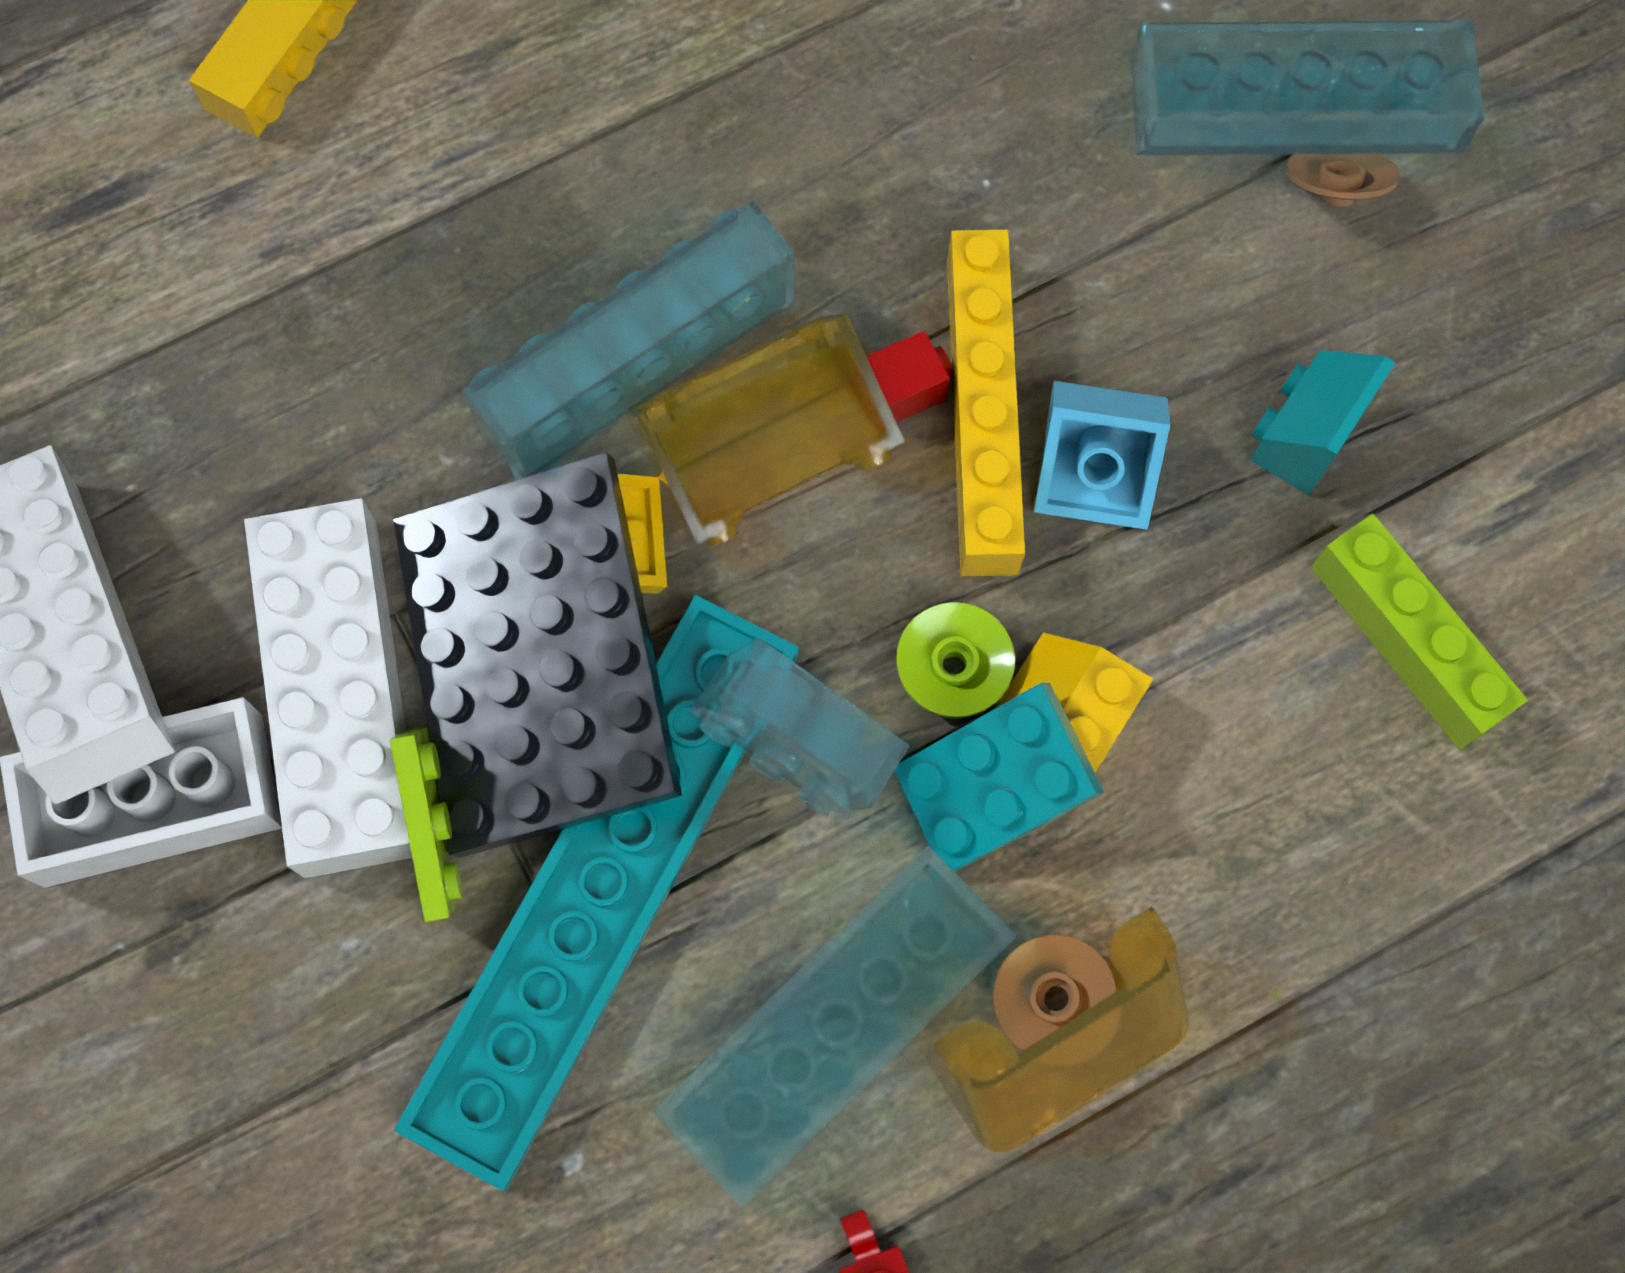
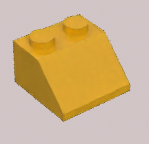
(1091, 685)

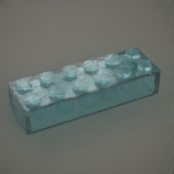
(1305, 87)
(633, 341)
(834, 1027)

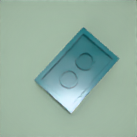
(998, 778)

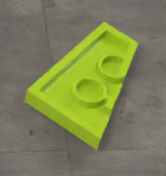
(426, 822)

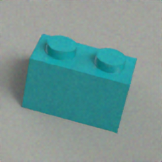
(1318, 415)

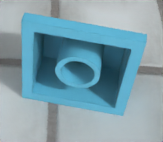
(1101, 454)

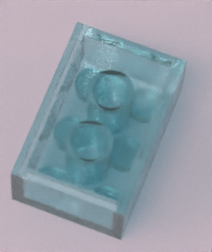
(798, 730)

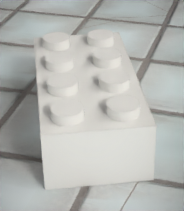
(199, 796)

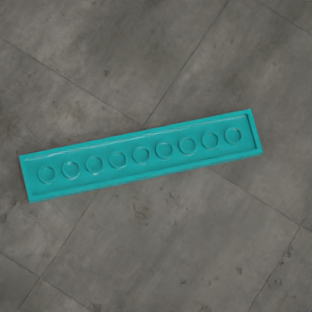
(577, 934)

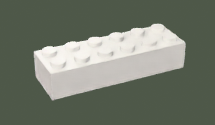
(64, 640)
(329, 685)

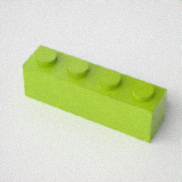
(1417, 632)

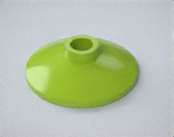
(958, 632)

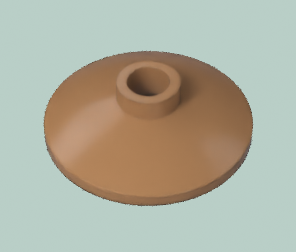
(1343, 177)
(1037, 969)

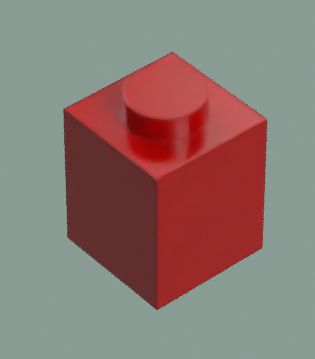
(912, 375)

